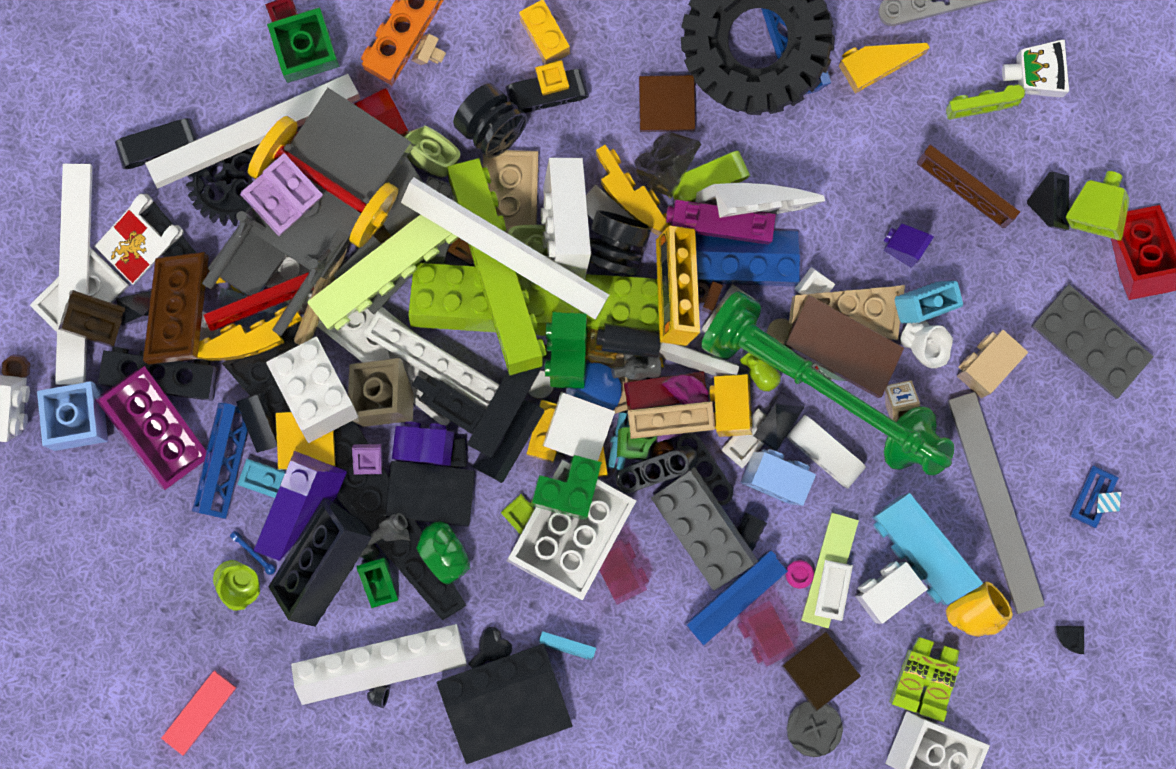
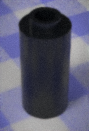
(629, 340)

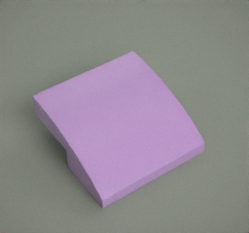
(281, 194)

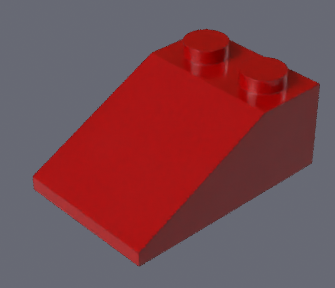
(1146, 254)

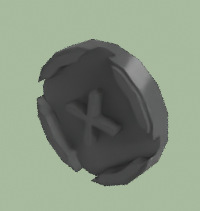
(814, 731)

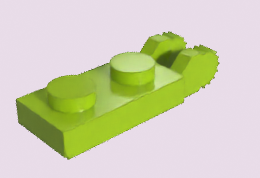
(984, 103)

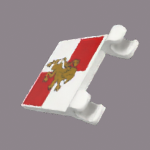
(134, 243)

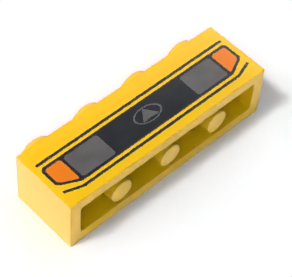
(677, 285)

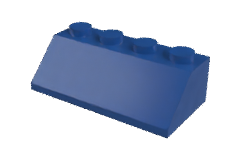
(749, 262)

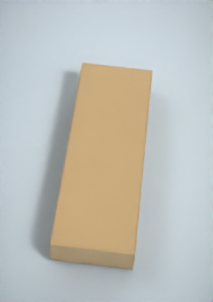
(671, 420)

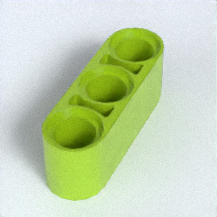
(722, 170)

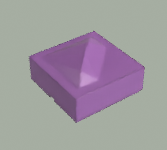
(367, 459)

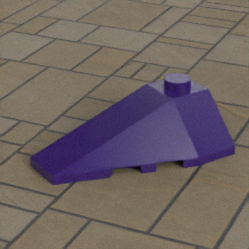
(296, 500)

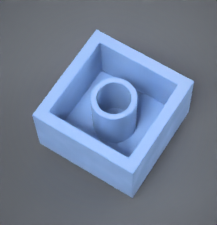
(71, 416)
(778, 478)

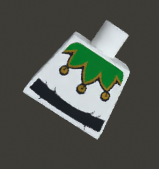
(1040, 70)

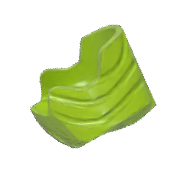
(236, 584)

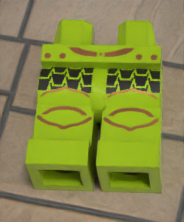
(927, 672)

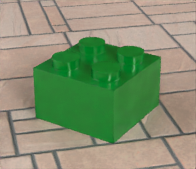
(303, 45)

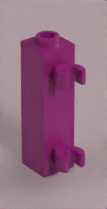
(705, 219)

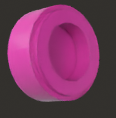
(799, 574)

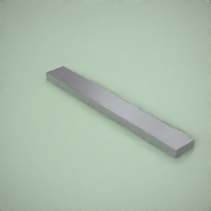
(996, 503)

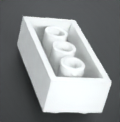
(566, 215)

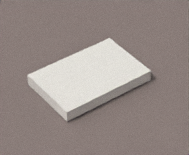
(103, 284)

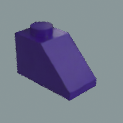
(907, 244)

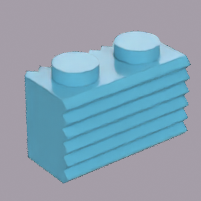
(928, 301)

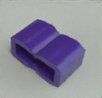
(423, 444)

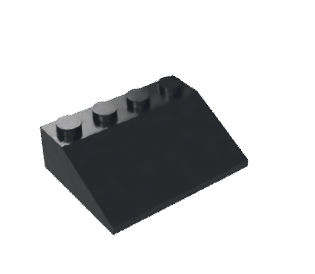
(504, 704)

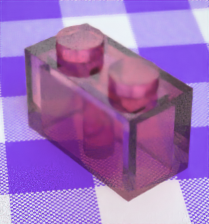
(621, 574)
(766, 633)

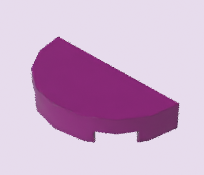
(687, 389)

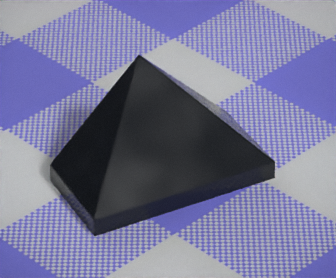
(1051, 200)
(135, 307)
(778, 421)

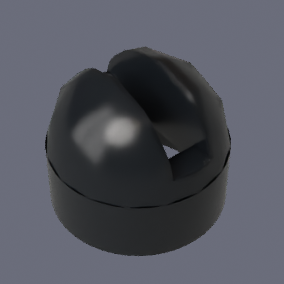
(378, 696)

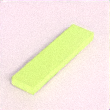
(835, 548)

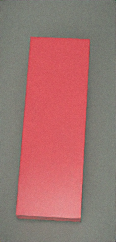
(199, 713)

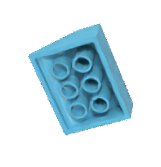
(926, 550)

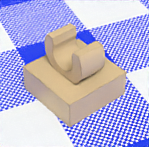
(427, 51)

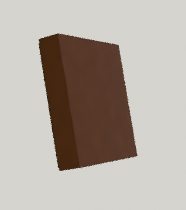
(666, 103)

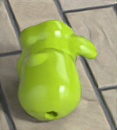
(763, 375)

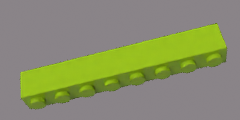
(499, 283)

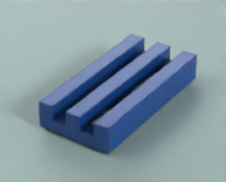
(1083, 493)

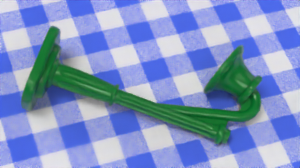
(908, 440)

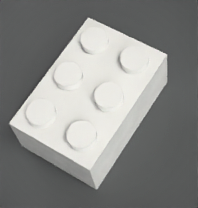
(312, 389)

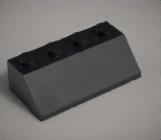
(319, 563)

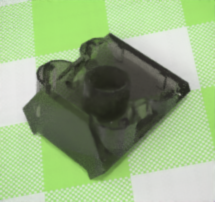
(666, 163)

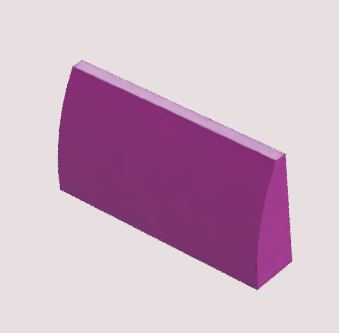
(152, 428)

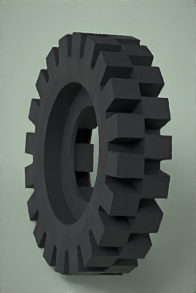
(765, 88)

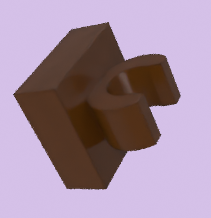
(711, 296)

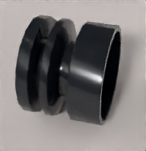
(490, 120)
(616, 243)

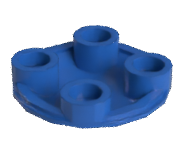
(599, 387)

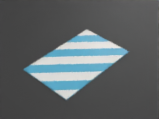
(1108, 502)

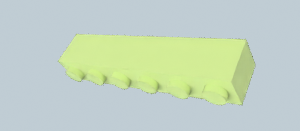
(378, 271)

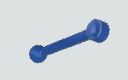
(269, 568)

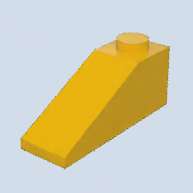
(875, 62)

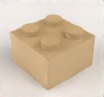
(992, 364)

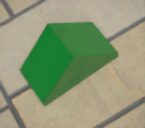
(378, 582)

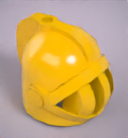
(980, 611)

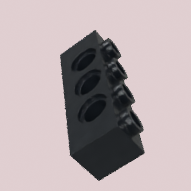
(201, 386)

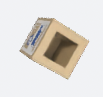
(900, 399)

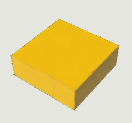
(552, 77)

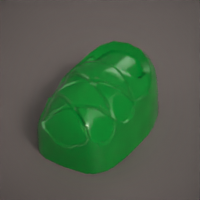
(443, 552)

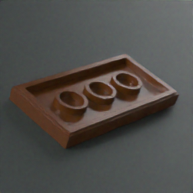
(967, 187)
(176, 308)
(843, 346)

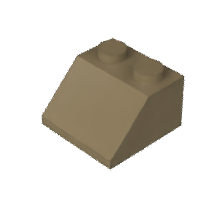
(380, 392)

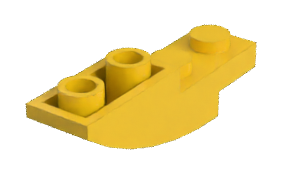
(619, 186)
(238, 344)

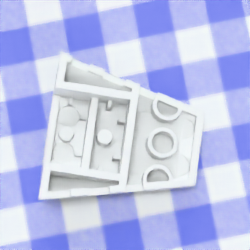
(749, 198)

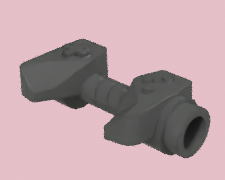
(389, 529)

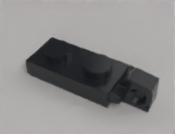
(450, 403)

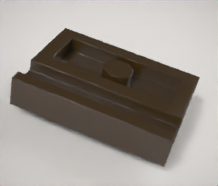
(91, 318)

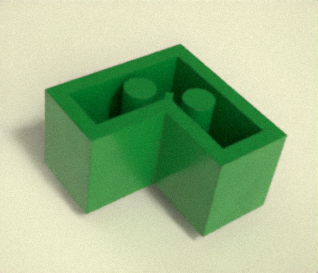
(568, 345)
(569, 497)

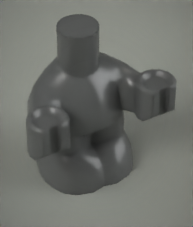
(637, 368)

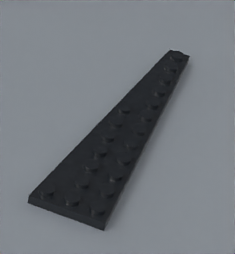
(360, 493)

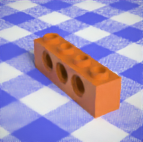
(389, 67)

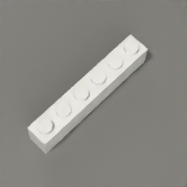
(378, 664)

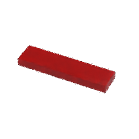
(254, 303)

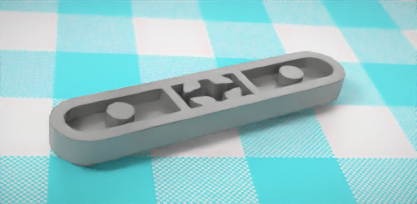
(905, 11)

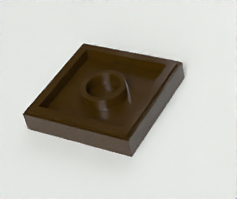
(821, 671)

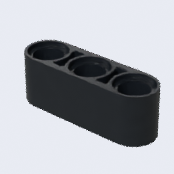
(529, 98)
(154, 142)
(646, 475)
(717, 476)

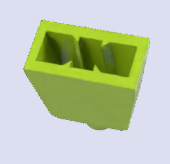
(1101, 207)

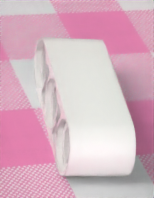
(826, 451)

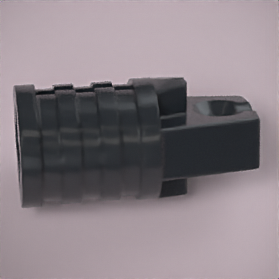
(751, 529)

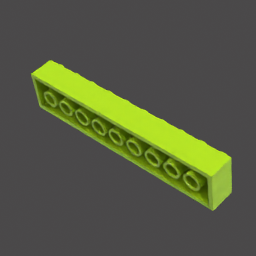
(455, 300)

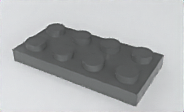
(1092, 341)
(704, 529)

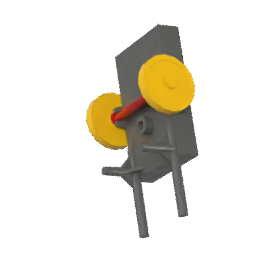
(351, 164)

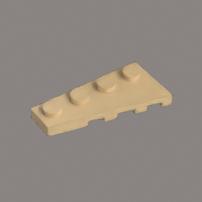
(869, 307)

